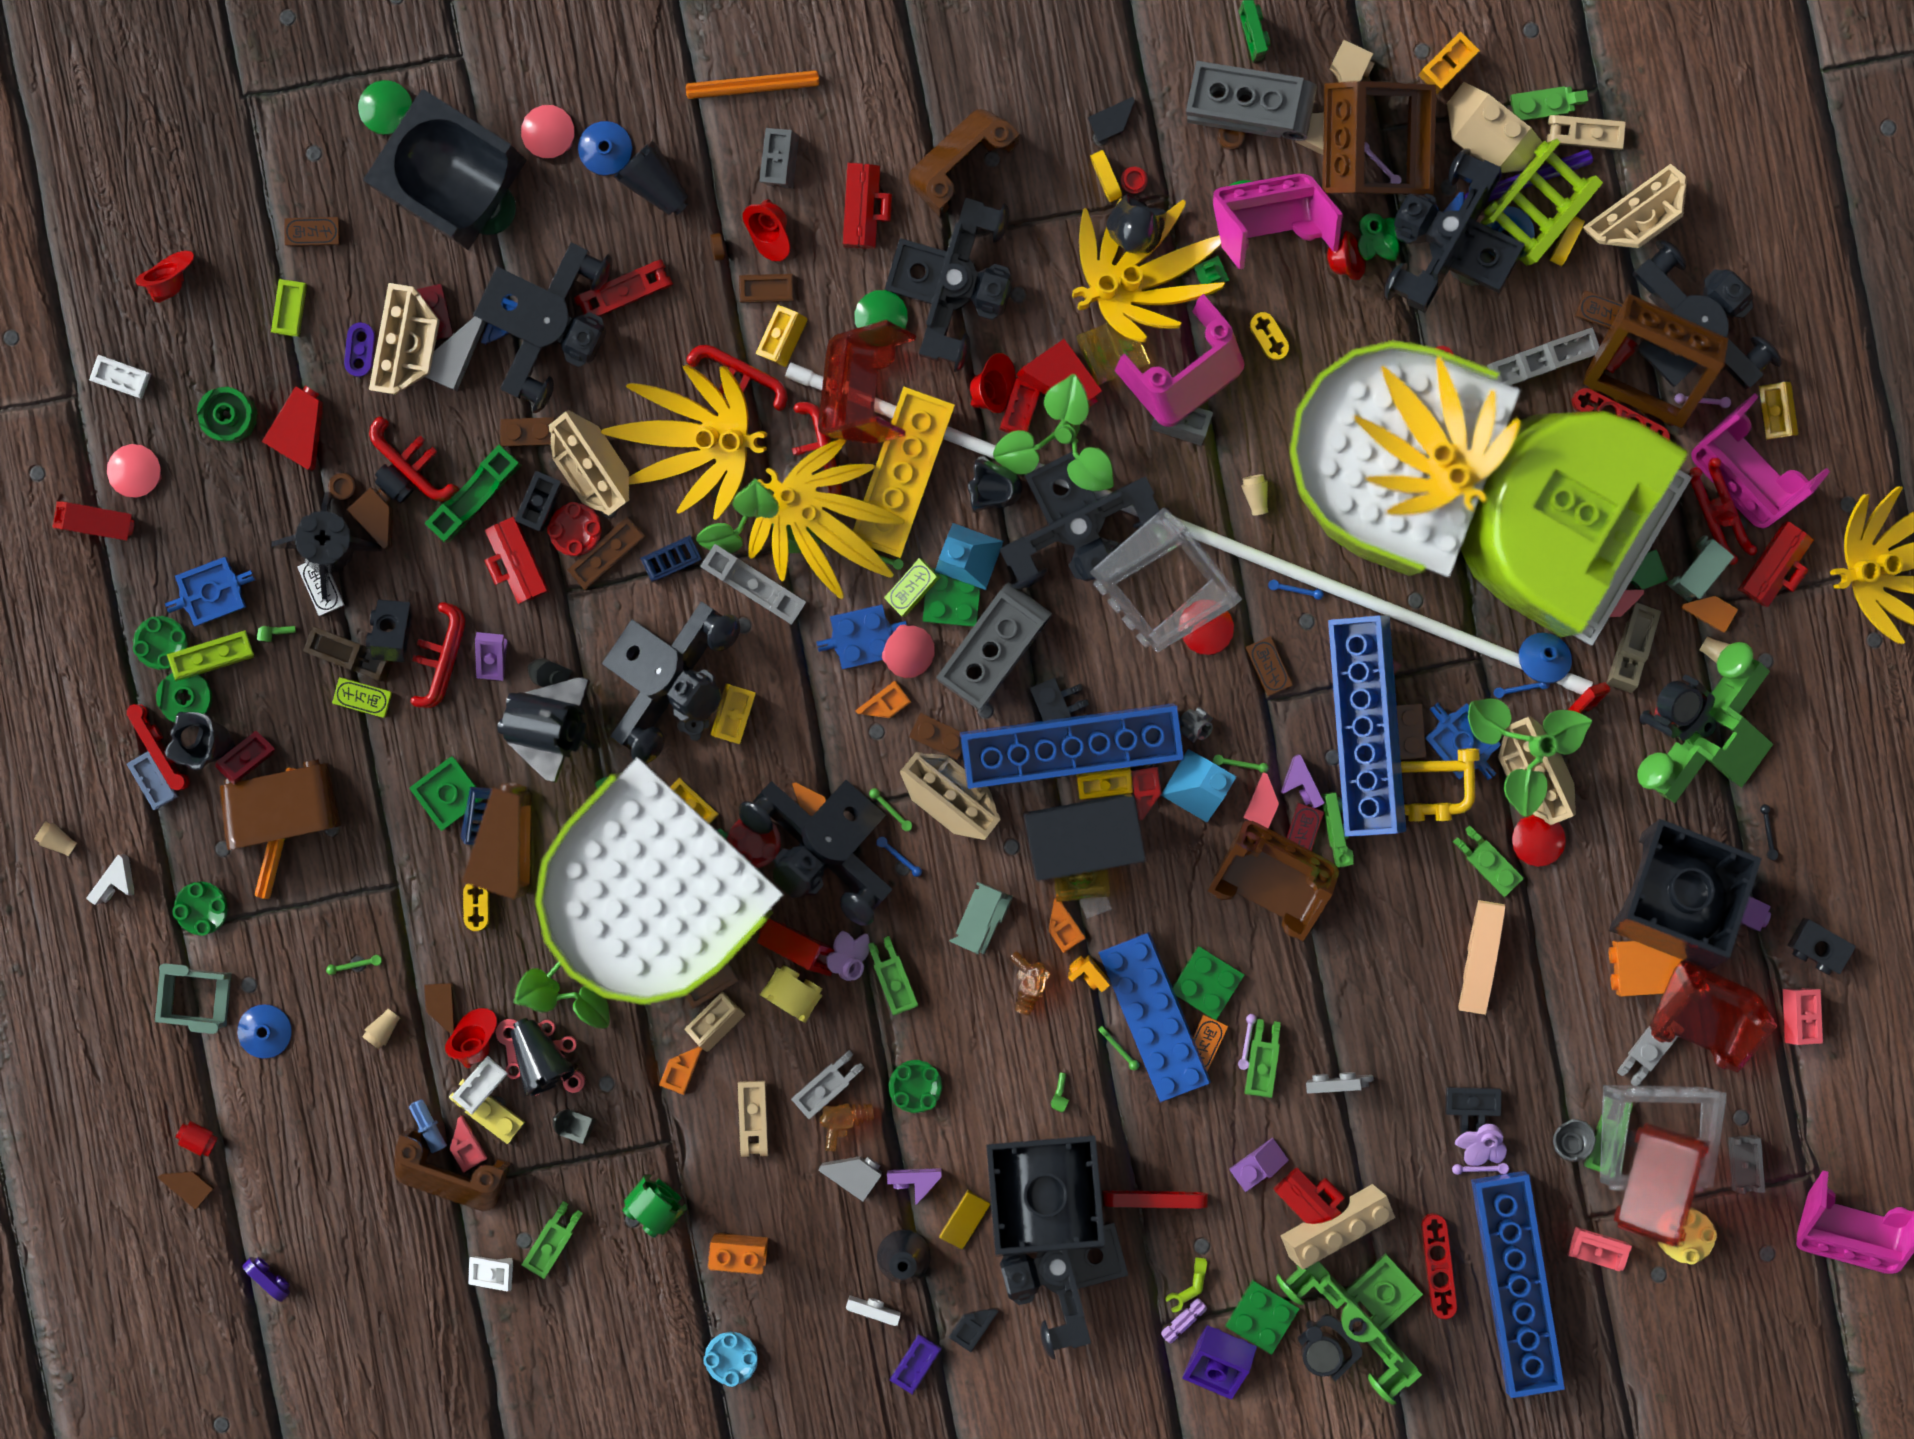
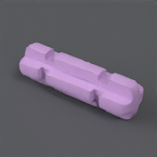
(1183, 1321)

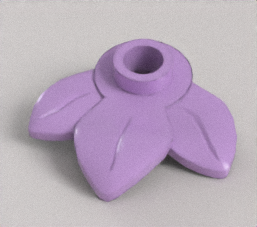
(848, 956)
(1482, 1145)

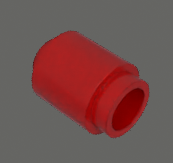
(196, 1139)

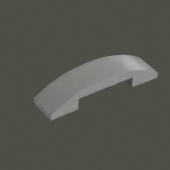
(753, 584)

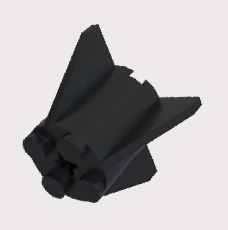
(335, 553)
(546, 725)

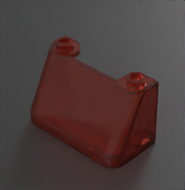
(1713, 1015)
(1662, 1184)

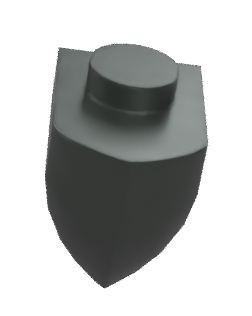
(546, 673)
(573, 1126)

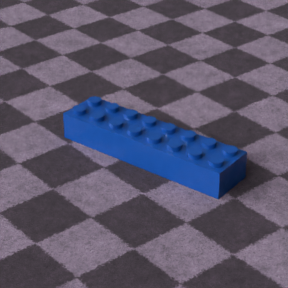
(1367, 725)
(1071, 745)
(1517, 1284)

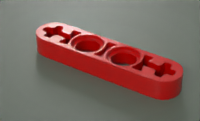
(1621, 410)
(1155, 1199)
(1436, 1266)

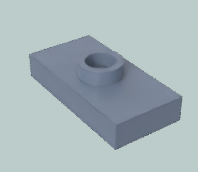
(151, 781)

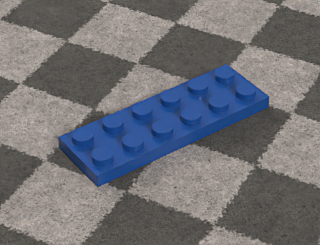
(1154, 1017)

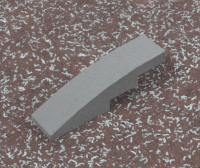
(1546, 357)

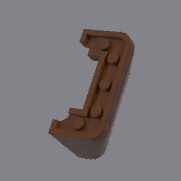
(929, 175)
(278, 805)
(1277, 877)
(477, 1192)

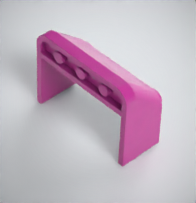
(1274, 207)
(1177, 397)
(1751, 481)
(1855, 1235)

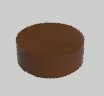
(1230, 139)
(717, 247)
(342, 486)

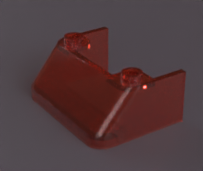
(852, 380)

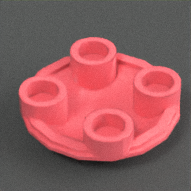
(547, 131)
(133, 471)
(908, 651)

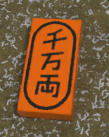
(1208, 1038)

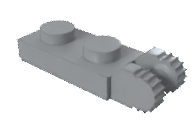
(1647, 1052)
(825, 1086)

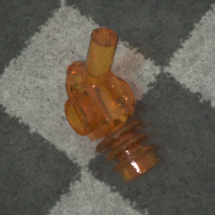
(1032, 983)
(841, 1118)

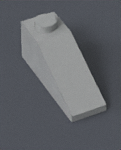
(454, 355)

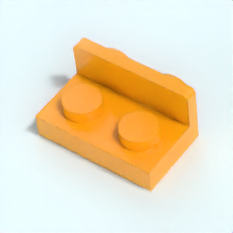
(1093, 974)

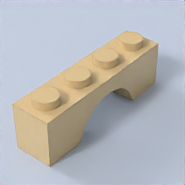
(1348, 65)
(1313, 1242)

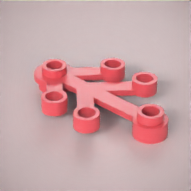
(511, 1056)

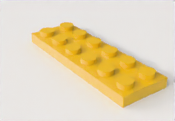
(905, 468)

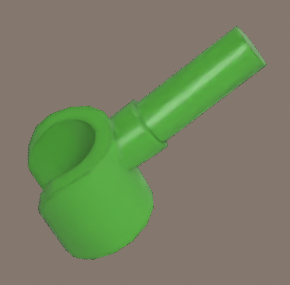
(265, 632)
(1058, 1102)

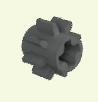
(1196, 724)

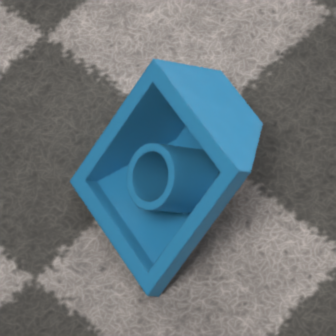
(968, 556)
(1198, 785)

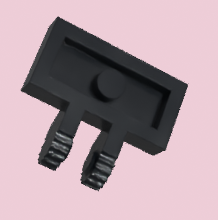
(1051, 701)
(1472, 1101)

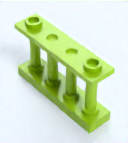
(1566, 208)

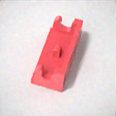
(1802, 1016)
(1599, 1249)

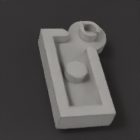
(1347, 1082)

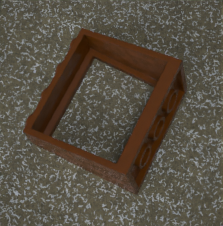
(1346, 137)
(1668, 332)
(503, 843)

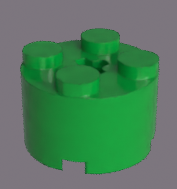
(213, 421)
(654, 1206)

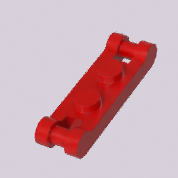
(625, 289)
(152, 738)

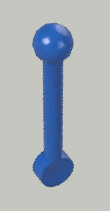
(1274, 585)
(1499, 692)
(882, 842)

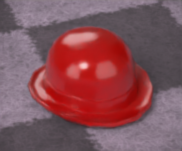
(1347, 258)

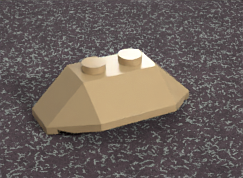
(1490, 130)
(1642, 212)
(404, 340)
(589, 463)
(1515, 754)
(942, 791)

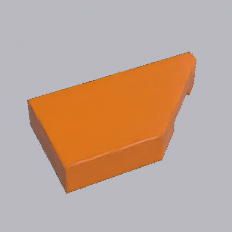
(1712, 611)
(886, 702)
(808, 799)
(1064, 928)
(680, 1070)

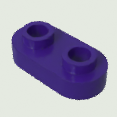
(359, 350)
(258, 1271)

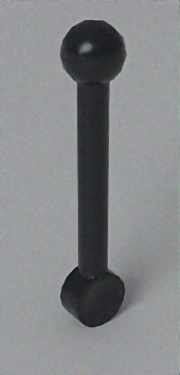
(1771, 853)

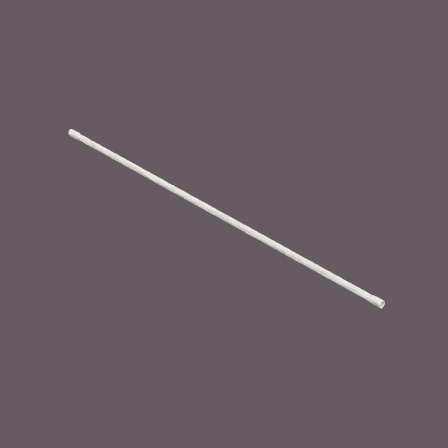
(1570, 681)

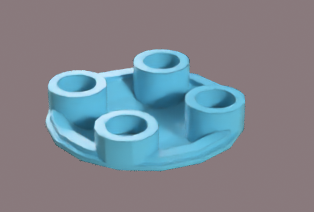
(731, 1358)

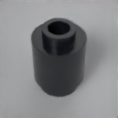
(394, 483)

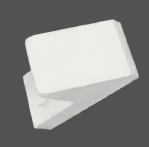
(116, 875)
(491, 1273)

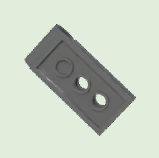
(1276, 106)
(1011, 626)

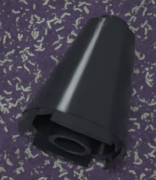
(654, 180)
(538, 1058)
(907, 1247)

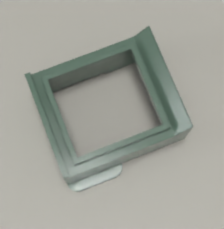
(1702, 571)
(983, 913)
(196, 1024)

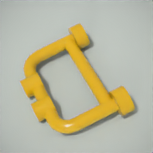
(1444, 811)

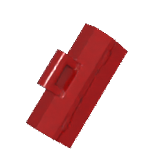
(859, 215)
(1776, 560)
(522, 569)
(1304, 1197)

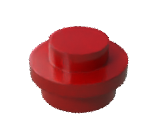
(1134, 180)

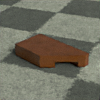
(440, 1004)
(188, 1186)

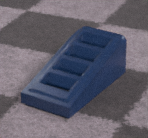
(646, 560)
(469, 829)

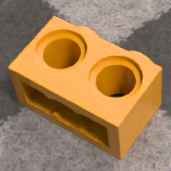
(1449, 62)

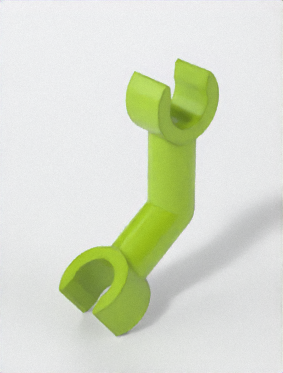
(1197, 1287)

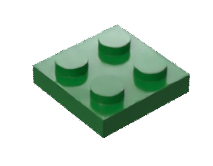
(1257, 40)
(951, 602)
(444, 792)
(1207, 982)
(1262, 1317)

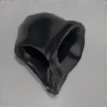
(1136, 225)
(993, 486)
(210, 744)

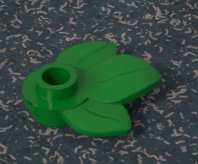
(1379, 242)

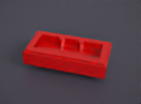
(1019, 407)

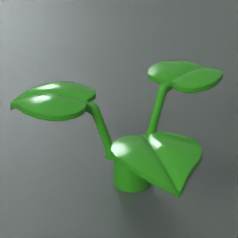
(1068, 402)
(750, 502)
(1564, 735)
(541, 994)

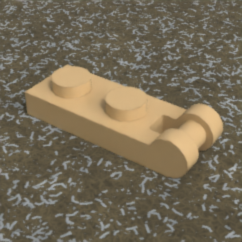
(1587, 132)
(752, 1117)

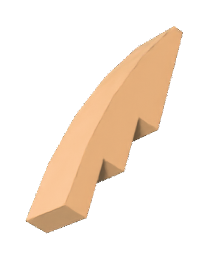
(1482, 957)

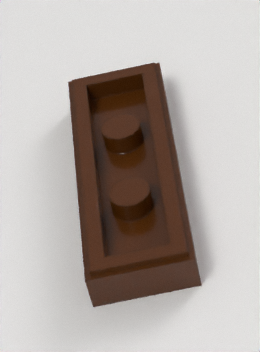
(606, 553)

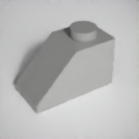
(853, 1174)

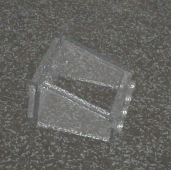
(1147, 544)
(1615, 1121)

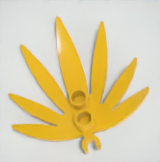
(1123, 284)
(718, 437)
(1451, 465)
(803, 507)
(1875, 566)

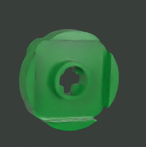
(198, 689)

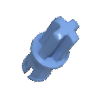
(427, 1126)

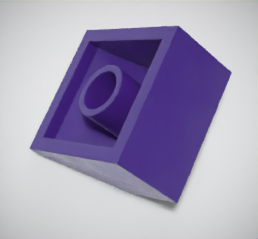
(1219, 1362)

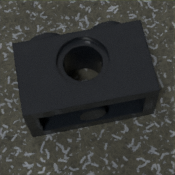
(539, 501)
(392, 644)
(1836, 952)

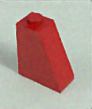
(1055, 366)
(298, 428)
(93, 521)
(795, 946)

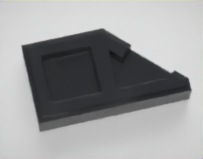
(1111, 120)
(972, 1327)

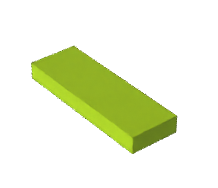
(210, 655)

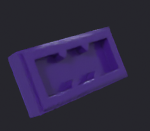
(915, 1363)

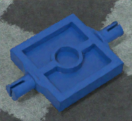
(210, 591)
(859, 635)
(1455, 733)

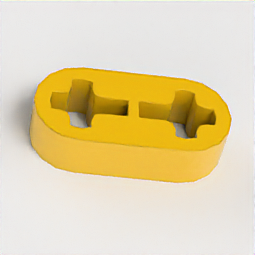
(1106, 176)
(1566, 241)
(1263, 339)
(469, 908)

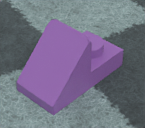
(490, 656)
(1299, 775)
(1259, 1164)
(923, 1179)

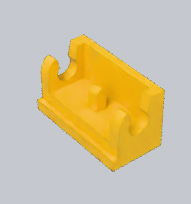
(732, 713)

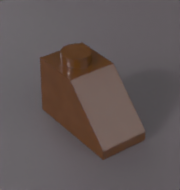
(375, 515)

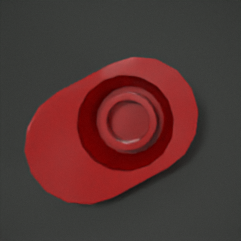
(767, 229)
(166, 277)
(994, 385)
(471, 1037)

